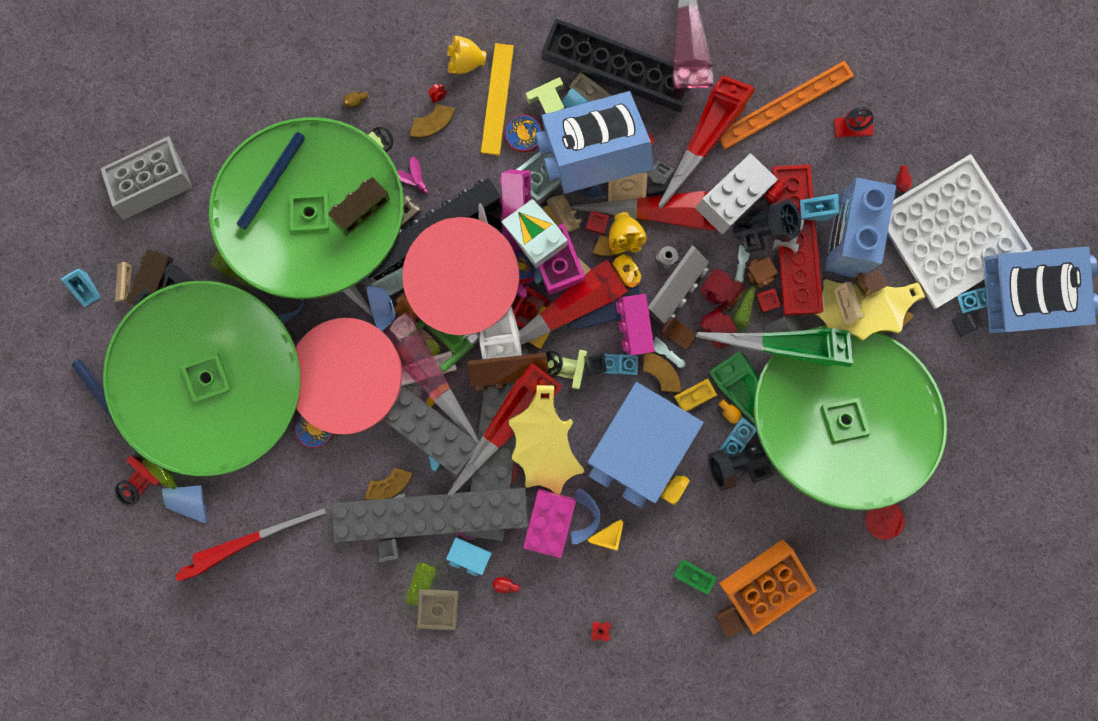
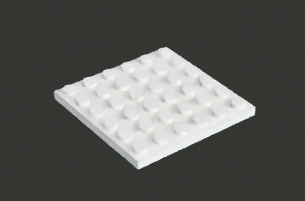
(949, 228)

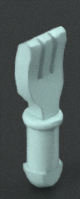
(742, 257)
(662, 348)

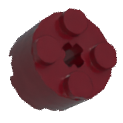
(721, 289)
(718, 323)

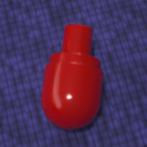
(904, 179)
(505, 585)

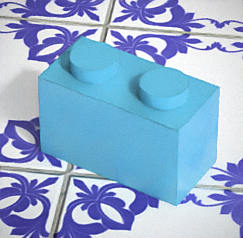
(469, 556)

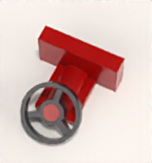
(855, 124)
(136, 483)

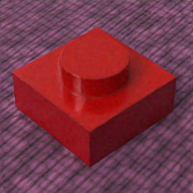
(597, 222)
(768, 300)

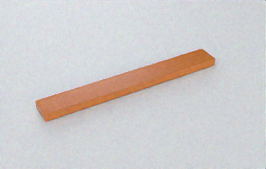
(786, 104)

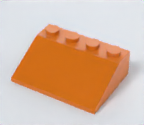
(768, 586)

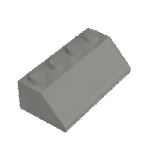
(677, 286)

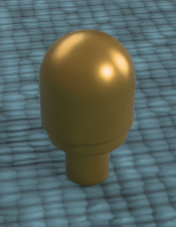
(354, 99)

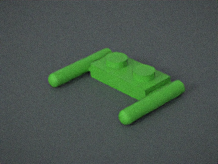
(454, 343)

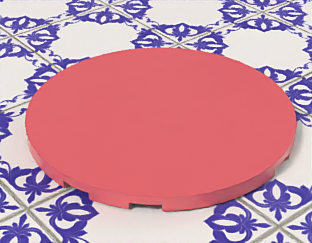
(461, 276)
(347, 376)

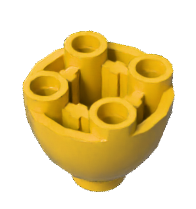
(464, 56)
(626, 234)

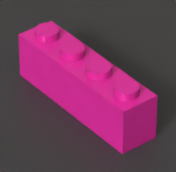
(515, 194)

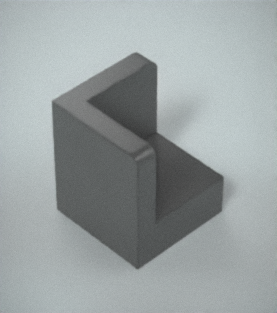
(389, 550)

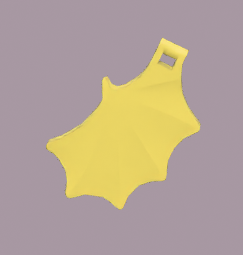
(882, 309)
(543, 444)

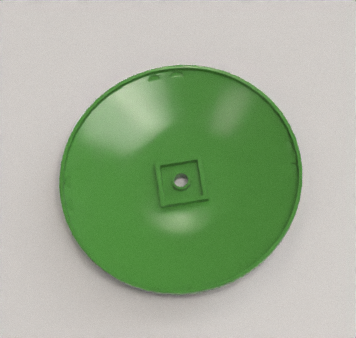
(283, 247)
(158, 387)
(892, 432)

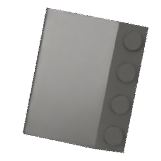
(145, 178)

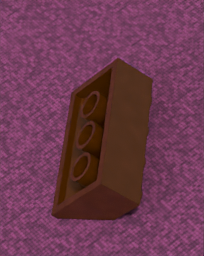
(502, 370)

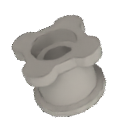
(665, 261)

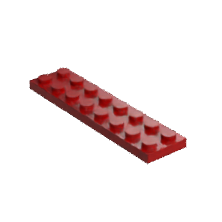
(801, 270)

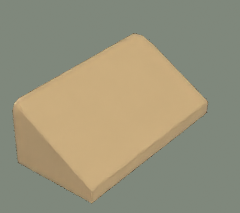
(123, 282)

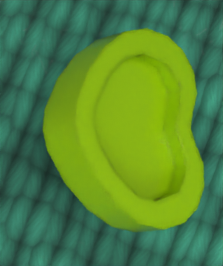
(433, 345)

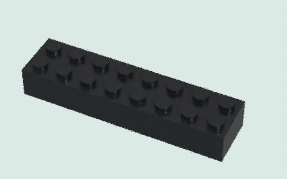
(613, 64)
(463, 206)

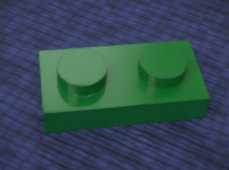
(695, 576)

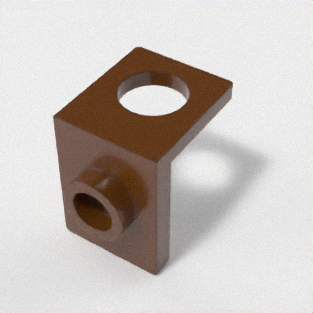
(870, 283)
(679, 333)
(729, 621)

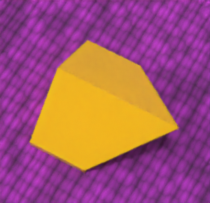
(609, 536)

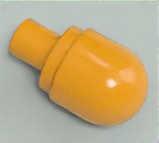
(730, 412)

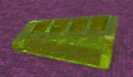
(743, 313)
(161, 474)

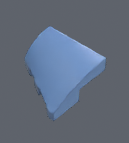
(186, 501)

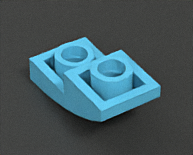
(972, 300)
(621, 364)
(739, 437)

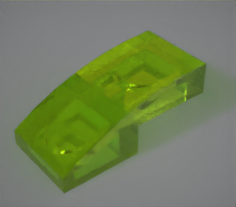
(421, 579)

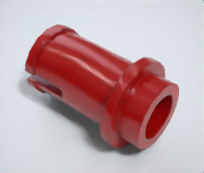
(773, 195)

